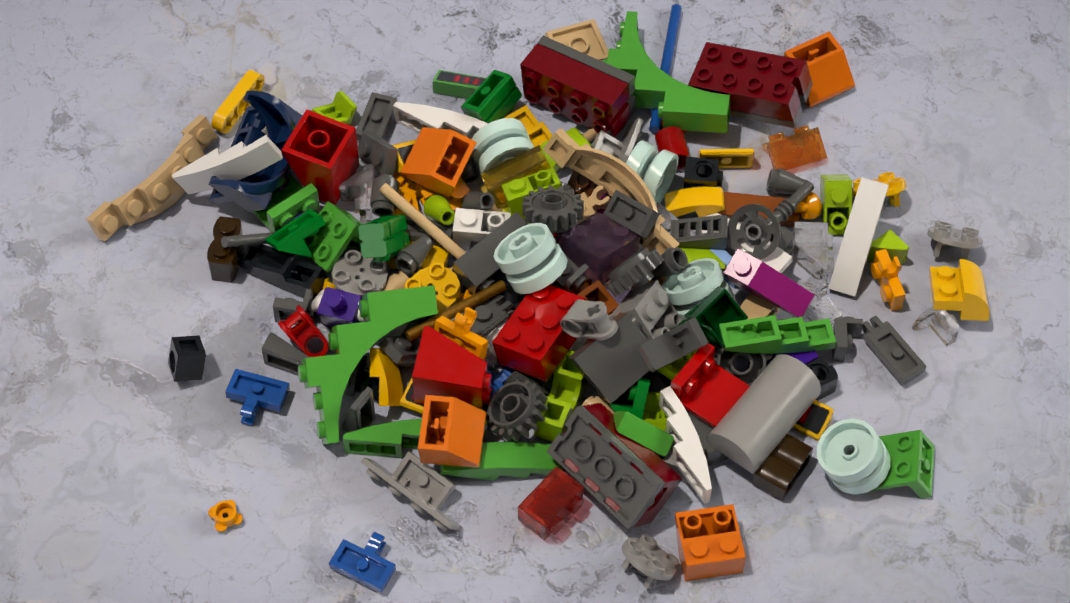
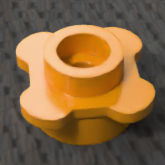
(221, 508)

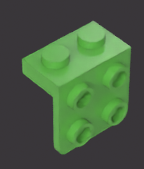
(288, 204)

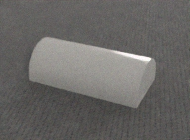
(765, 412)

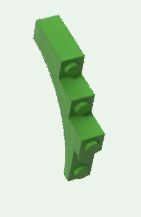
(676, 102)
(331, 373)

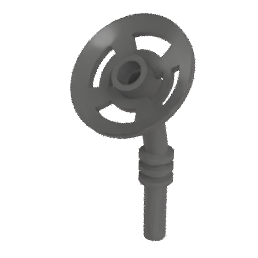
(760, 227)

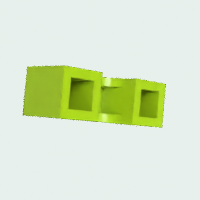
(562, 399)

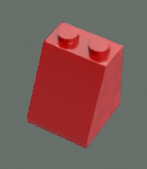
(322, 154)
(449, 371)

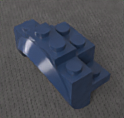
(256, 190)

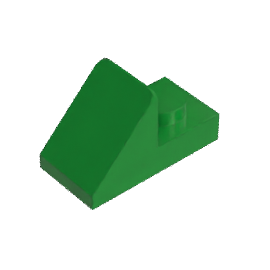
(291, 236)
(638, 394)

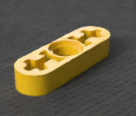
(234, 105)

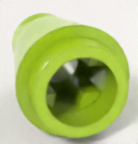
(439, 210)

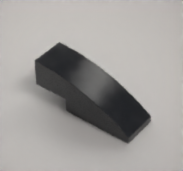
(282, 269)

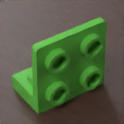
(333, 237)
(910, 462)

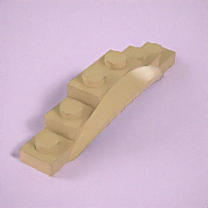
(613, 175)
(158, 190)

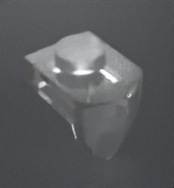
(941, 322)

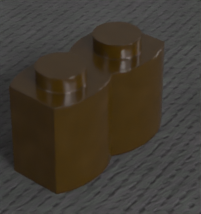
(223, 260)
(783, 466)

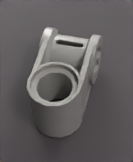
(588, 320)

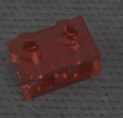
(551, 503)

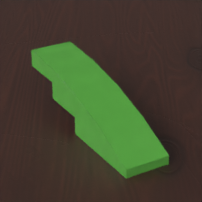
(777, 337)
(384, 439)
(507, 459)

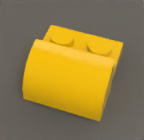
(960, 290)

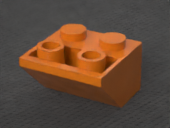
(826, 65)
(438, 159)
(451, 432)
(709, 542)

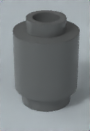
(379, 203)

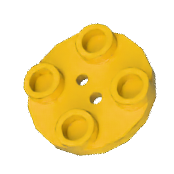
(896, 185)
(445, 282)

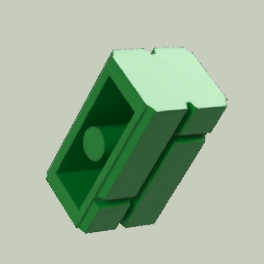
(493, 98)
(384, 237)

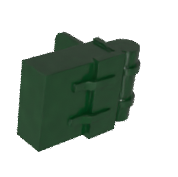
(714, 310)

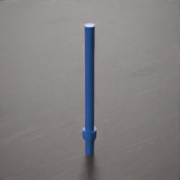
(667, 57)

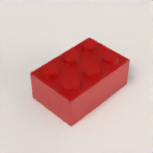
(533, 334)

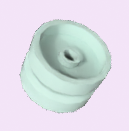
(499, 143)
(654, 168)
(530, 258)
(694, 284)
(853, 456)

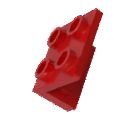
(706, 387)

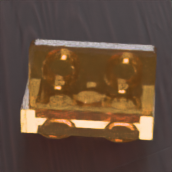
(797, 149)

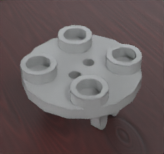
(965, 238)
(349, 269)
(649, 559)

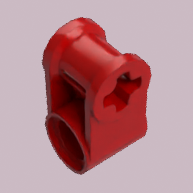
(303, 331)

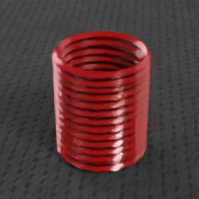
(674, 141)

